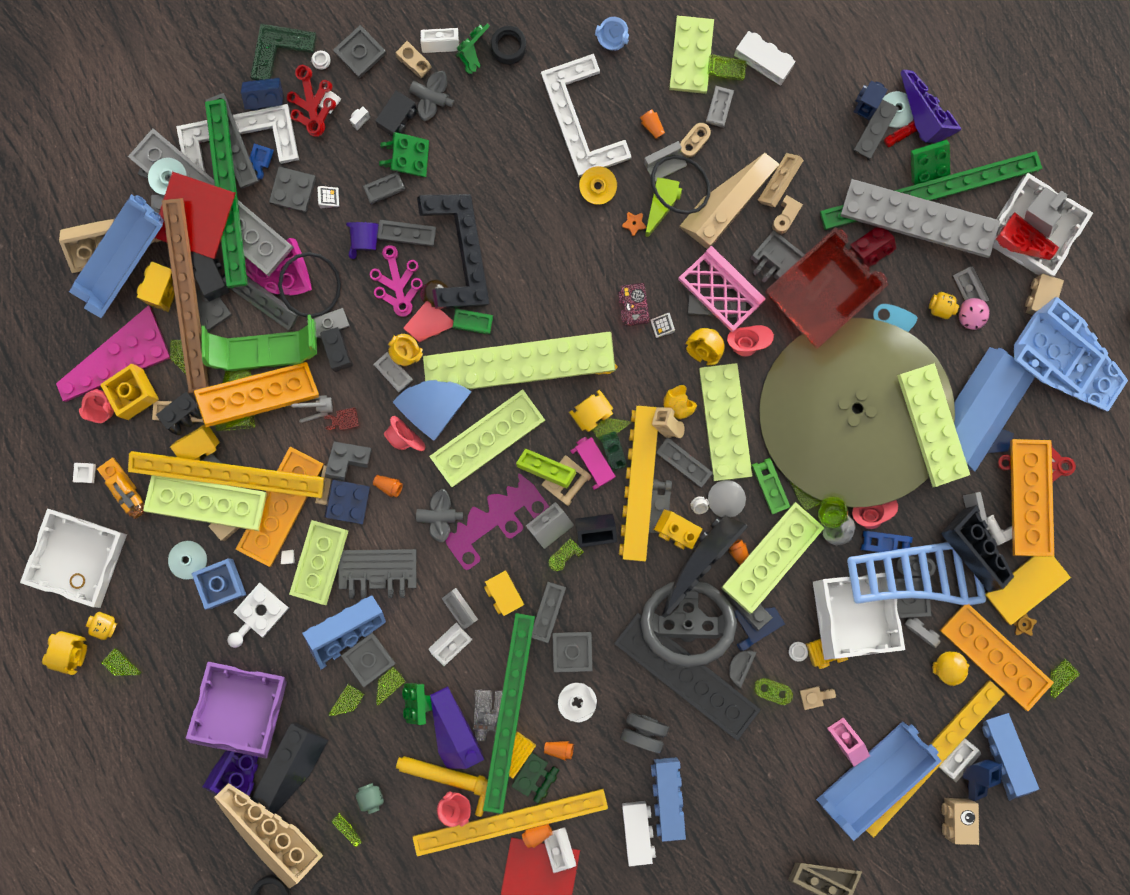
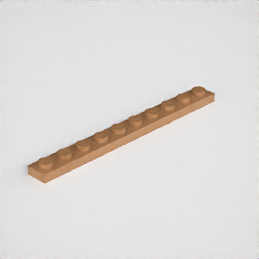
(185, 293)

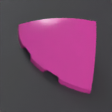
(295, 278)

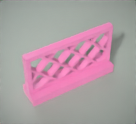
(735, 281)

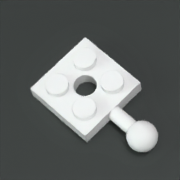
(247, 612)

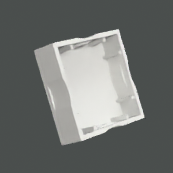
(1070, 225)
(72, 547)
(856, 628)

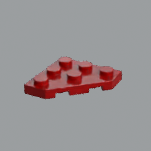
(1025, 239)

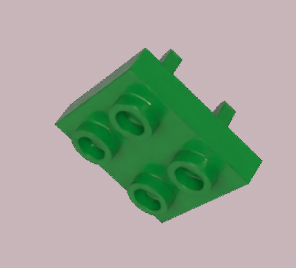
(930, 162)
(415, 703)

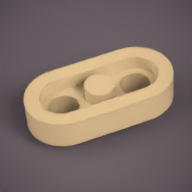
(694, 140)

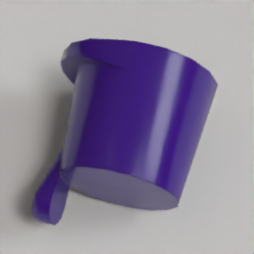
(362, 236)

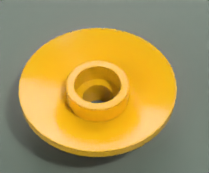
(605, 178)

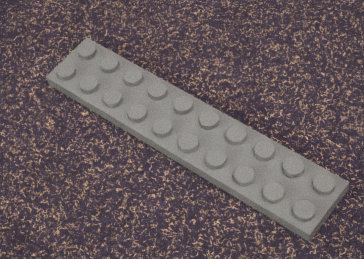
(260, 241)

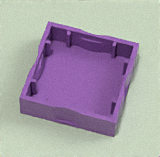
(237, 710)

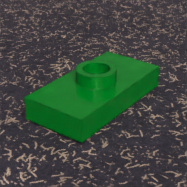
(472, 321)

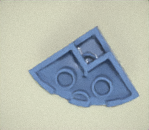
(431, 405)

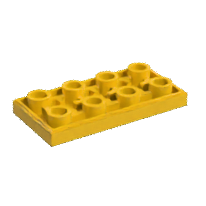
(1030, 585)

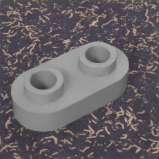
(930, 636)

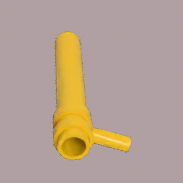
(446, 776)

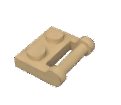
(556, 489)

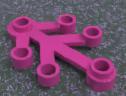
(397, 283)

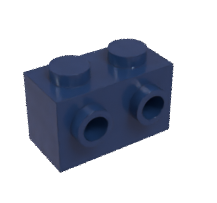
(262, 93)
(869, 99)

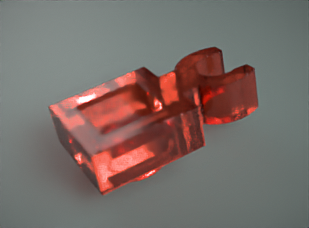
(345, 419)

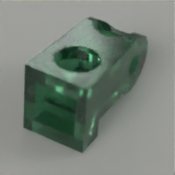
(613, 450)

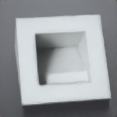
(287, 557)

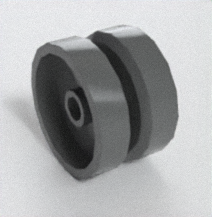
(644, 734)

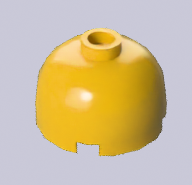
(705, 345)

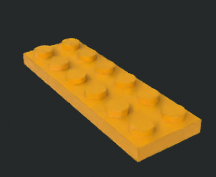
(256, 394)
(1032, 498)
(278, 512)
(996, 656)

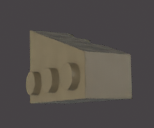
(824, 880)

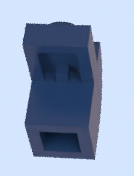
(981, 777)

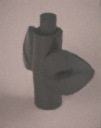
(431, 95)
(439, 515)

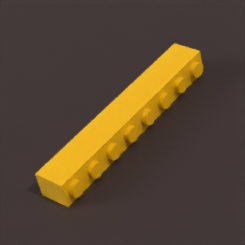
(640, 485)

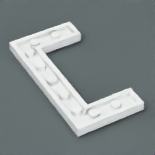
(555, 83)
(274, 117)

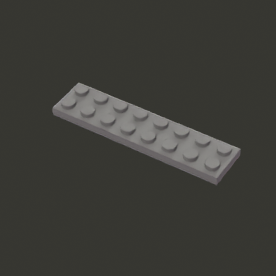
(920, 218)

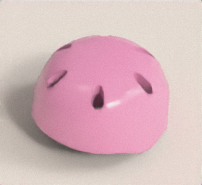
(974, 318)

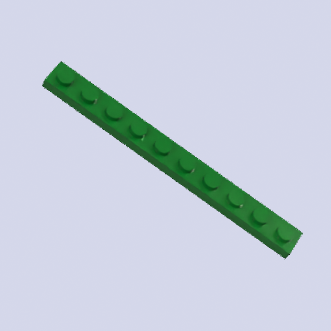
(225, 178)
(509, 713)

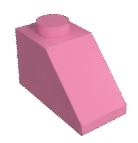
(849, 742)

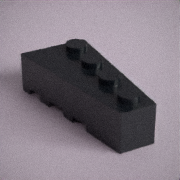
(209, 276)
(977, 549)

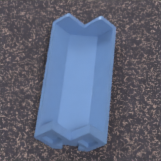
(117, 255)
(988, 403)
(879, 780)

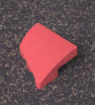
(428, 323)

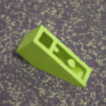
(669, 193)

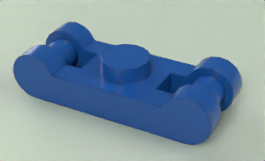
(885, 541)

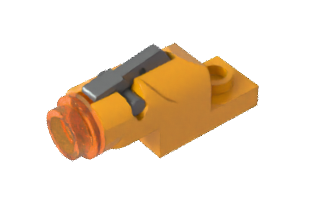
(122, 488)

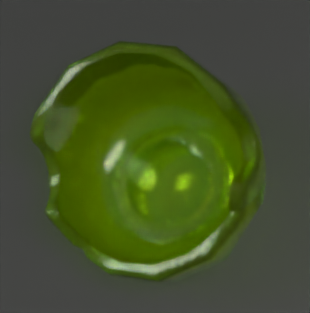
(831, 514)

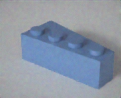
(343, 630)
(1008, 751)
(669, 799)

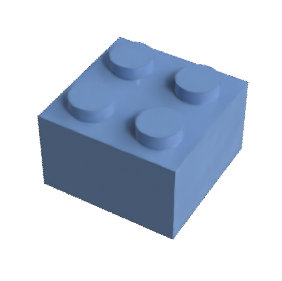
(218, 584)

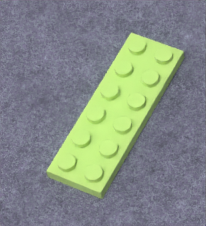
(725, 422)
(933, 425)
(487, 438)
(205, 502)
(772, 558)

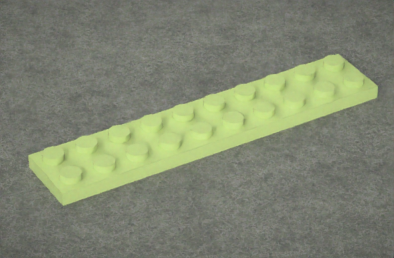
(523, 361)

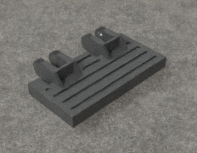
(776, 255)
(378, 568)

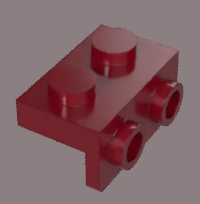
(874, 246)

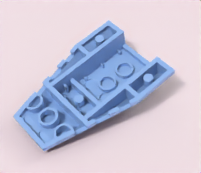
(1068, 356)

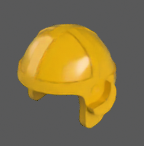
(404, 350)
(679, 402)
(951, 668)

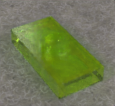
(726, 67)

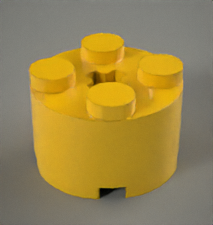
(591, 411)
(65, 652)

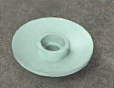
(904, 116)
(161, 171)
(196, 555)

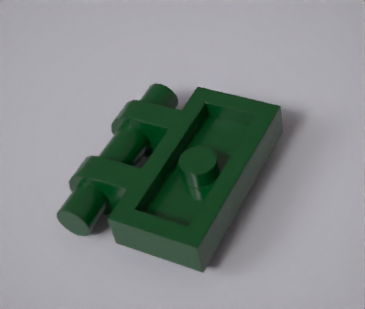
(529, 775)

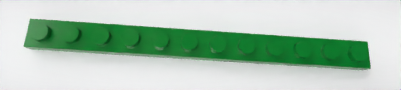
(953, 184)

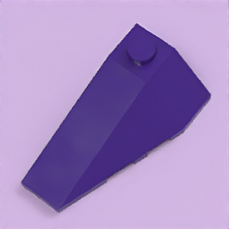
(928, 116)
(453, 735)
(234, 769)

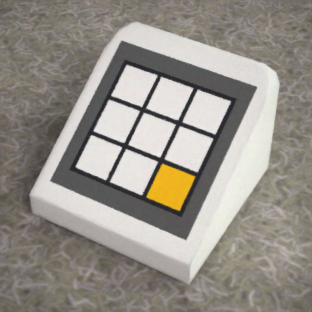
(328, 197)
(662, 325)

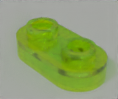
(773, 691)

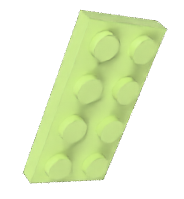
(691, 54)
(318, 562)

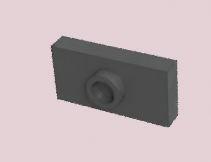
(384, 187)

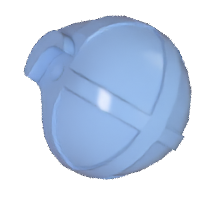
(612, 33)

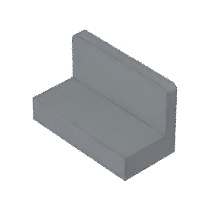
(667, 167)
(550, 525)

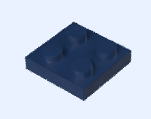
(347, 502)

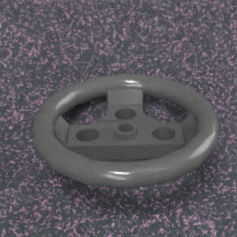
(689, 625)

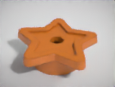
(629, 223)

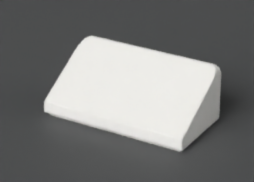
(439, 40)
(450, 644)
(961, 758)
(560, 851)

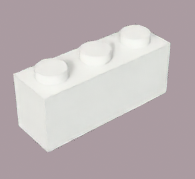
(765, 57)
(638, 833)

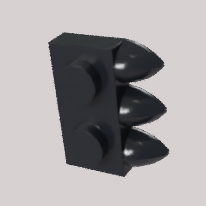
(179, 412)

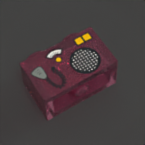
(634, 304)

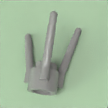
(322, 405)

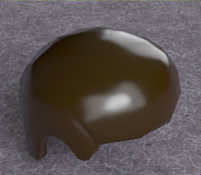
(426, 292)

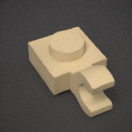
(814, 697)

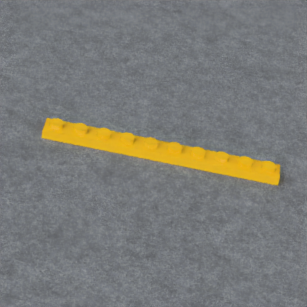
(225, 474)
(948, 740)
(510, 822)

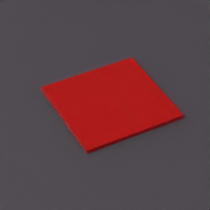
(205, 212)
(531, 873)

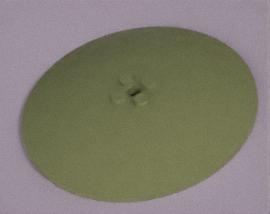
(811, 420)

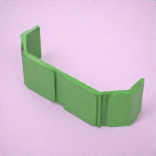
(259, 350)

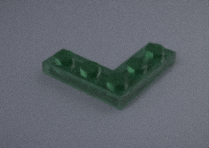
(272, 37)

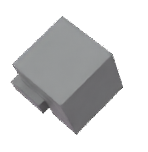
(1046, 211)

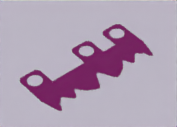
(500, 512)

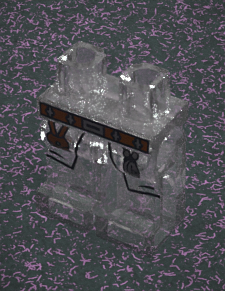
(484, 717)

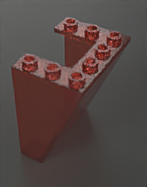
(826, 288)

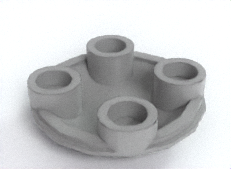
(726, 498)

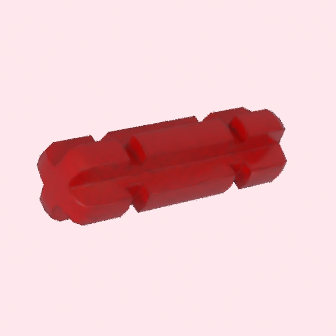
(900, 134)

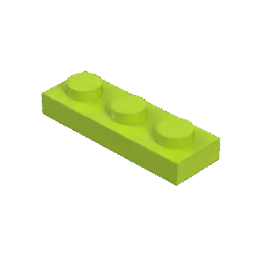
(546, 468)

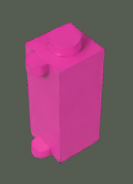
(594, 461)

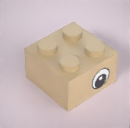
(961, 821)

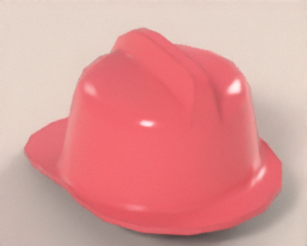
(749, 339)
(402, 437)
(874, 516)

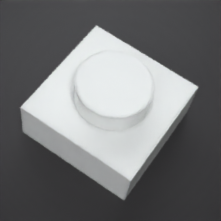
(359, 117)
(84, 473)

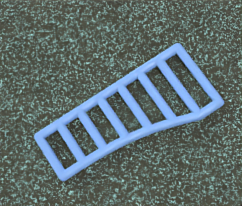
(910, 593)

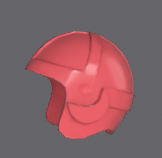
(96, 407)
(454, 810)

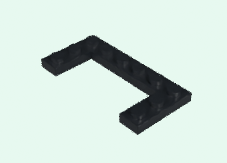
(476, 289)

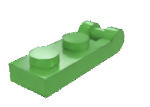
(771, 486)

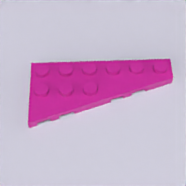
(135, 343)

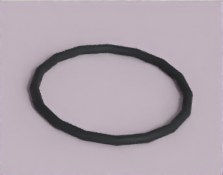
(667, 205)
(281, 280)

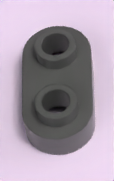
(915, 566)

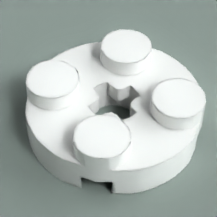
(572, 712)

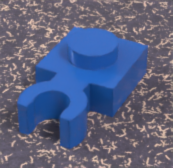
(260, 158)

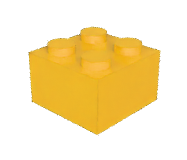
(157, 287)
(129, 392)

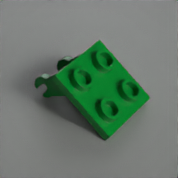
(467, 52)
(408, 155)

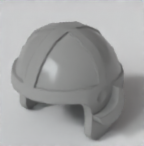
(840, 535)

